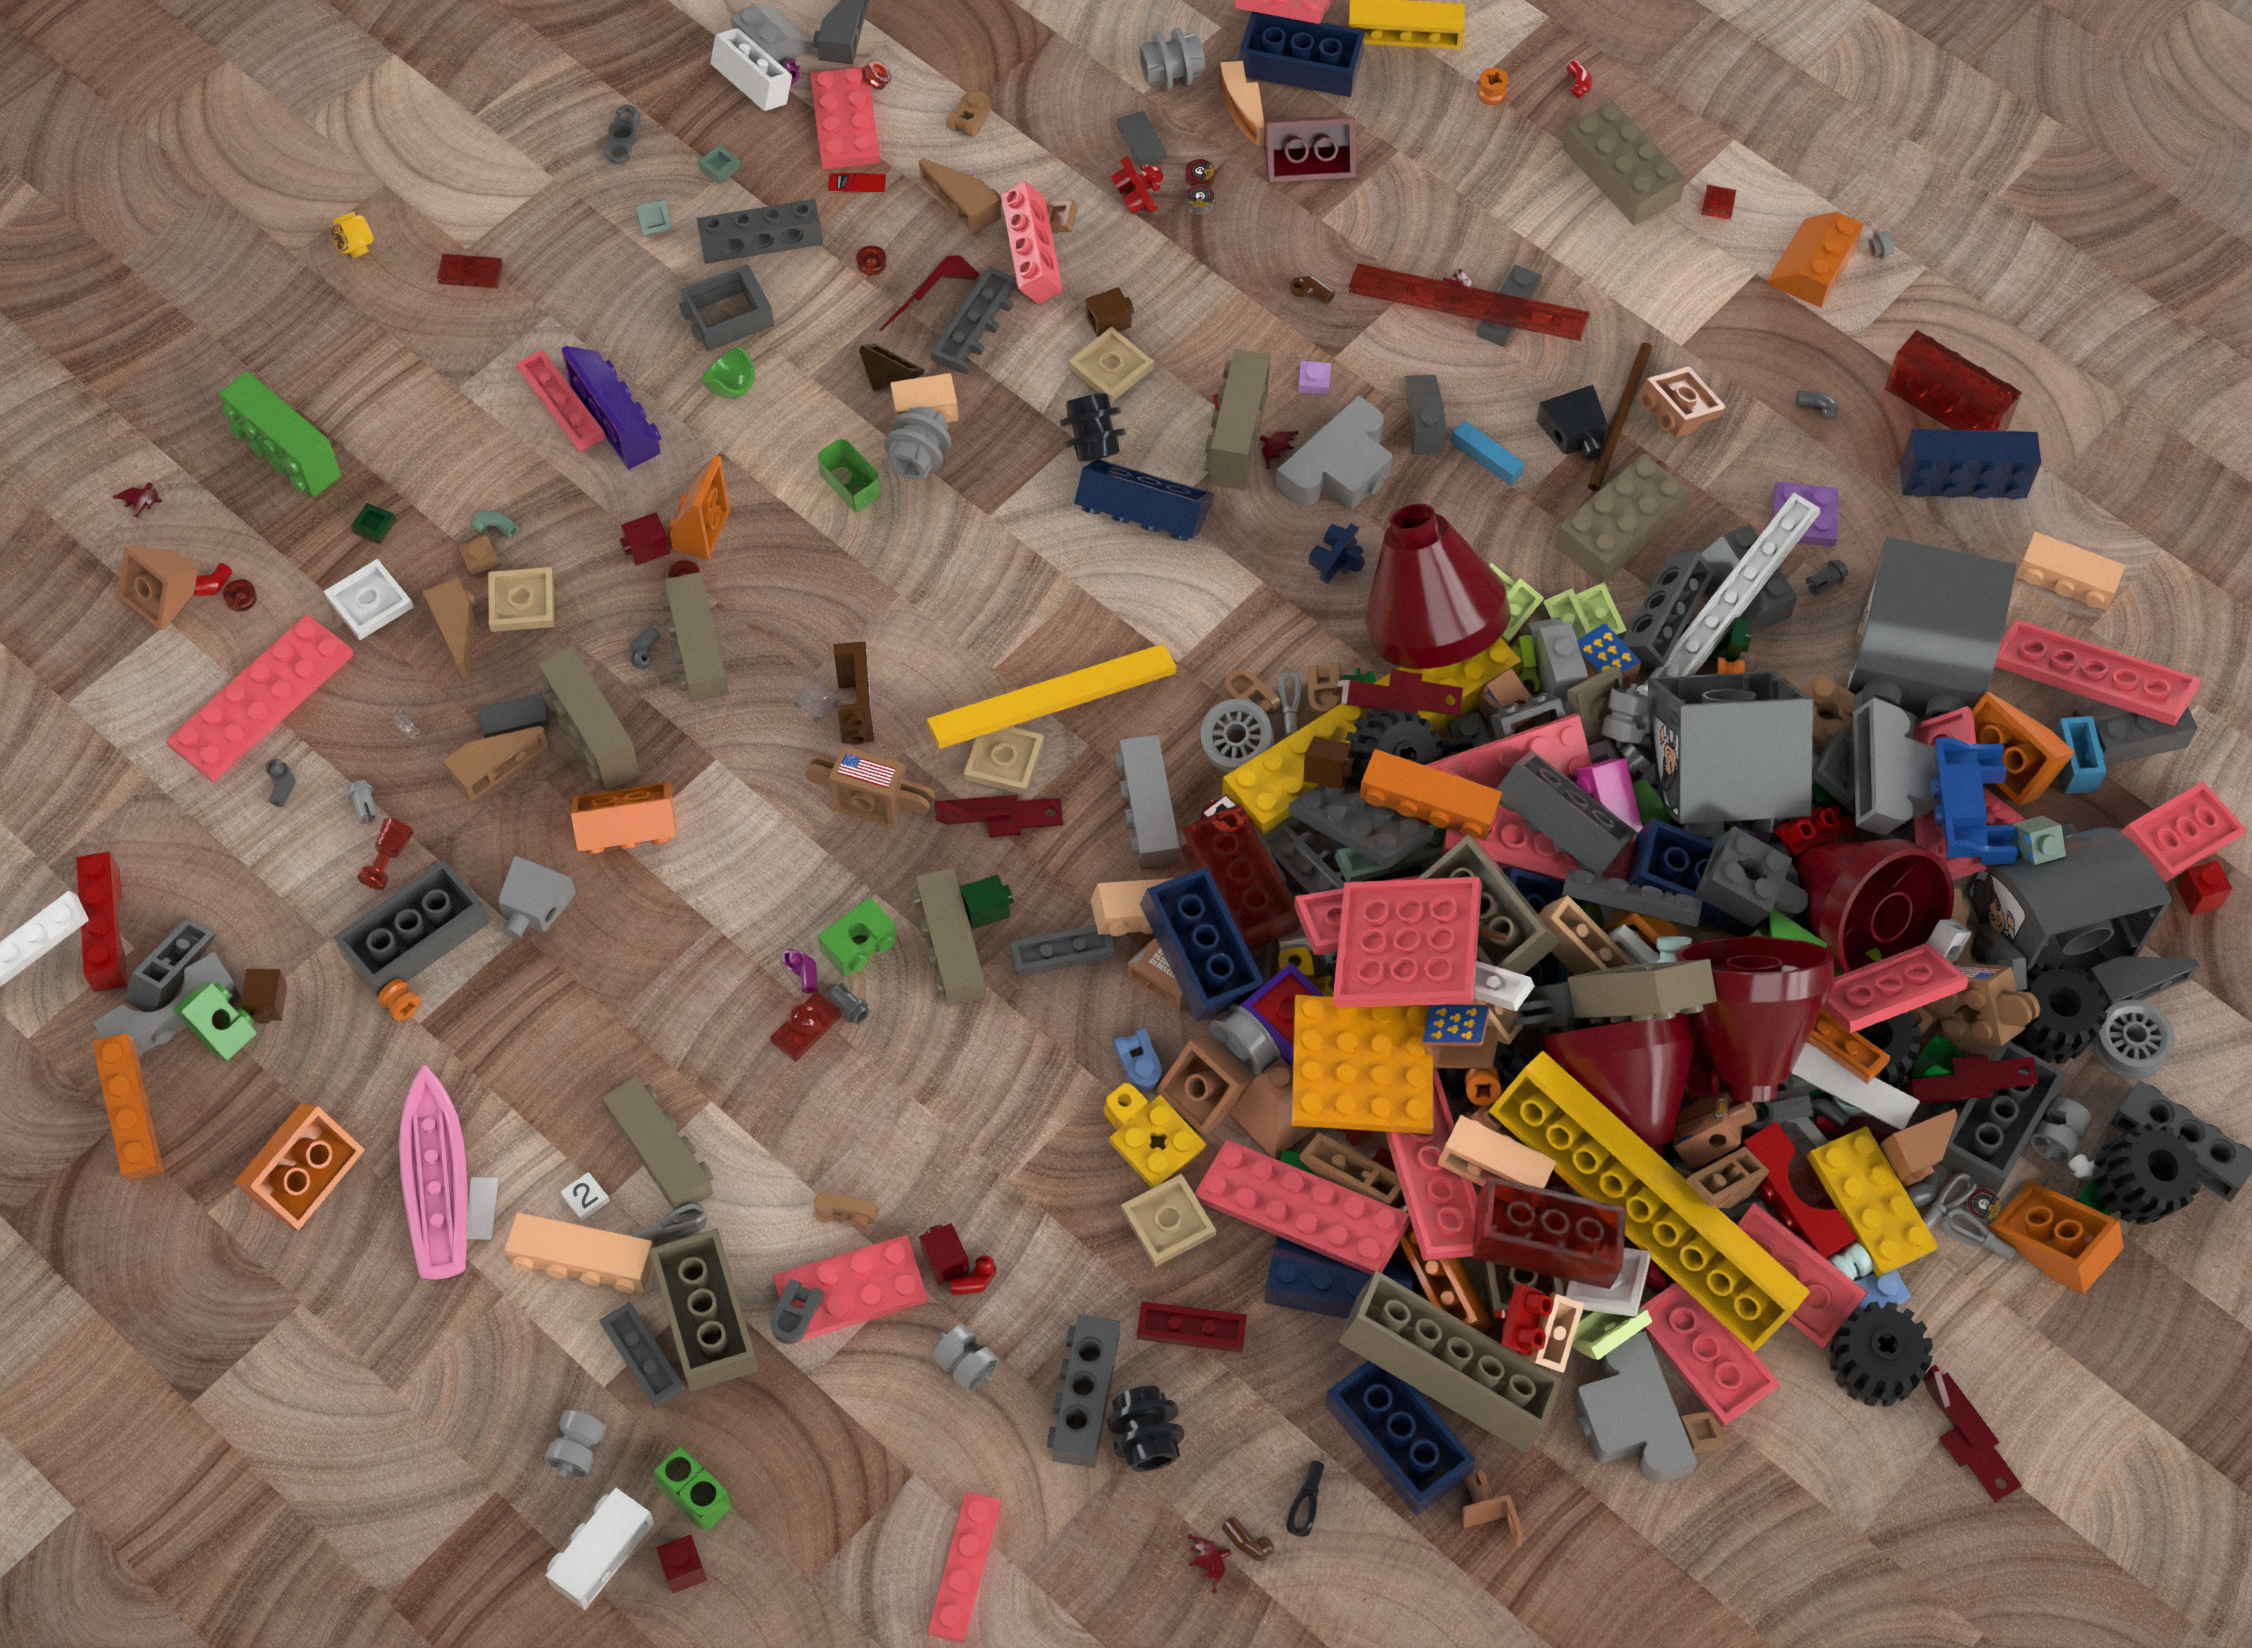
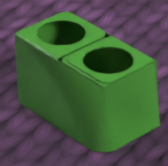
(843, 454)
(711, 1513)

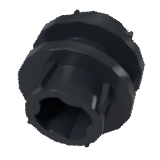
(1092, 427)
(1147, 1436)

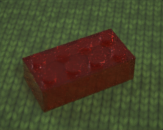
(1950, 387)
(1242, 874)
(1549, 1232)

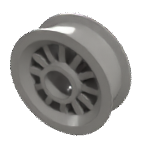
(1225, 710)
(2146, 1025)
(1246, 1039)

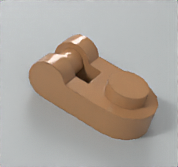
(973, 106)
(1246, 686)
(1319, 693)
(855, 1211)

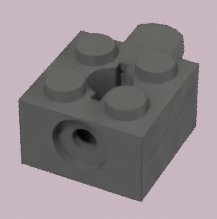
(1753, 893)
(1551, 1007)

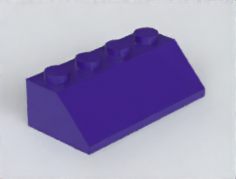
(611, 406)

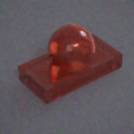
(805, 1026)

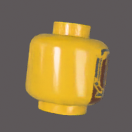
(351, 234)

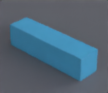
(1487, 453)

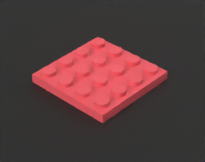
(1408, 942)

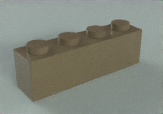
(696, 637)
(950, 937)
(657, 1144)

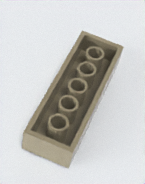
(1450, 1361)

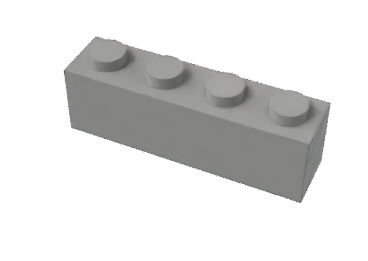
(1149, 802)

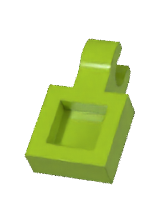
(1524, 650)

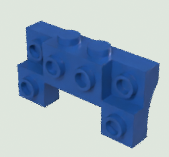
(1961, 801)

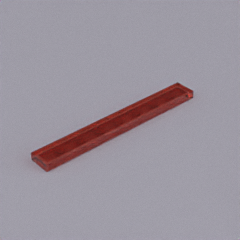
(1469, 302)

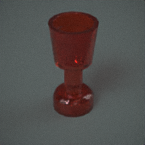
(389, 844)

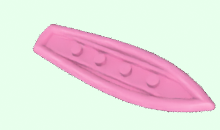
(434, 1178)

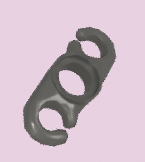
(614, 143)

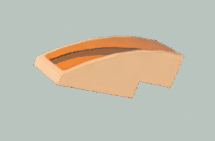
(1242, 100)

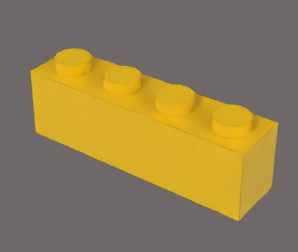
(1409, 23)

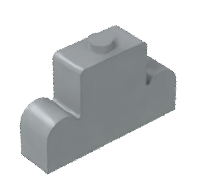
(1340, 459)
(1557, 658)
(1890, 769)
(1635, 1414)

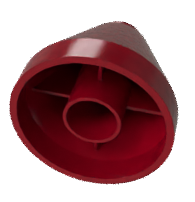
(1432, 594)
(1873, 897)
(1763, 1010)
(1632, 1070)

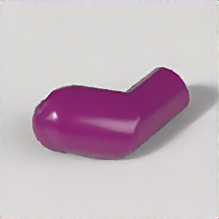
(792, 68)
(802, 966)

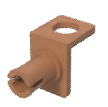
(1487, 1508)

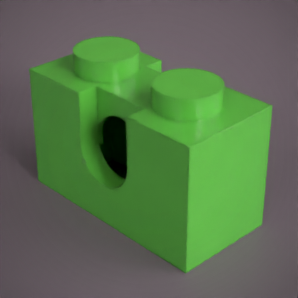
(864, 922)
(197, 1014)

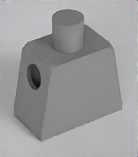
(533, 897)

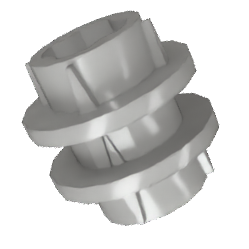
(1172, 59)
(917, 443)

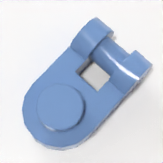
(1144, 1070)

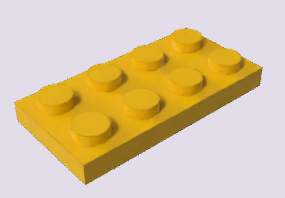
(1872, 1200)

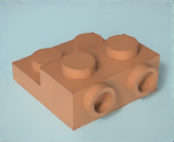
(1680, 401)

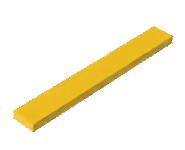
(1050, 696)

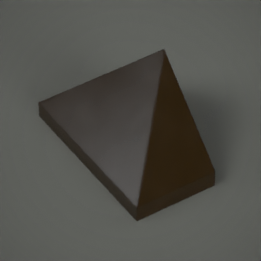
(886, 366)

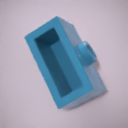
(2086, 767)

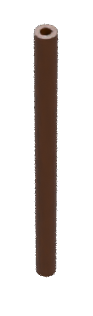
(1620, 417)

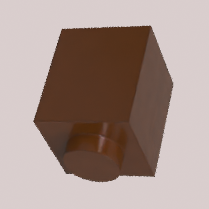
(1109, 310)
(1328, 762)
(264, 995)

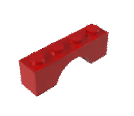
(100, 937)
(1821, 1229)

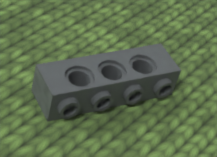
(759, 231)
(1668, 608)
(2221, 1177)
(1082, 1445)

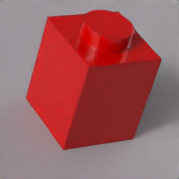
(2204, 888)

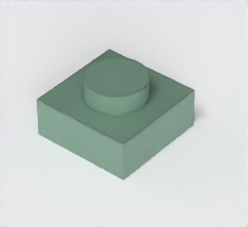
(719, 164)
(653, 217)

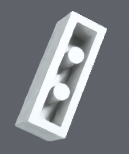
(751, 69)
(599, 1548)

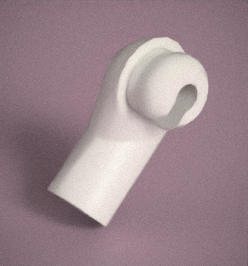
(2082, 1168)

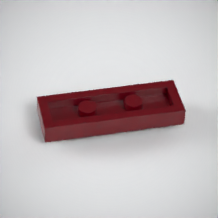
(1191, 1327)

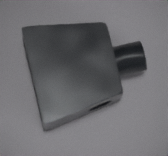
(1574, 422)

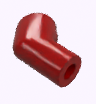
(1582, 78)
(211, 584)
(977, 1280)

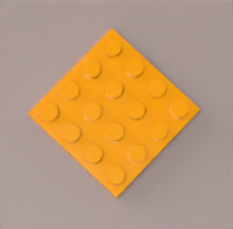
(1361, 1067)

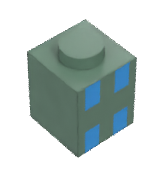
(2039, 840)

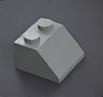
(772, 32)

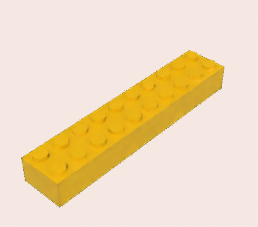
(1276, 775)
(1663, 1213)

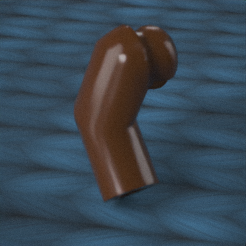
(1311, 286)
(1244, 1541)

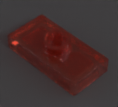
(470, 271)

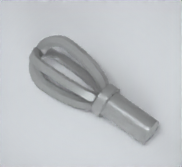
(1289, 713)
(1938, 1210)
(662, 1228)
(1984, 1238)

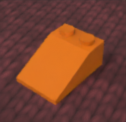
(701, 513)
(2030, 749)
(2059, 1235)

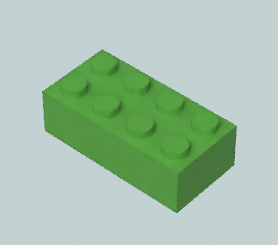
(279, 435)

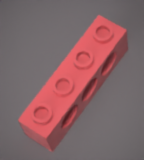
(1031, 242)

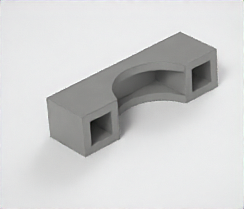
(161, 1025)

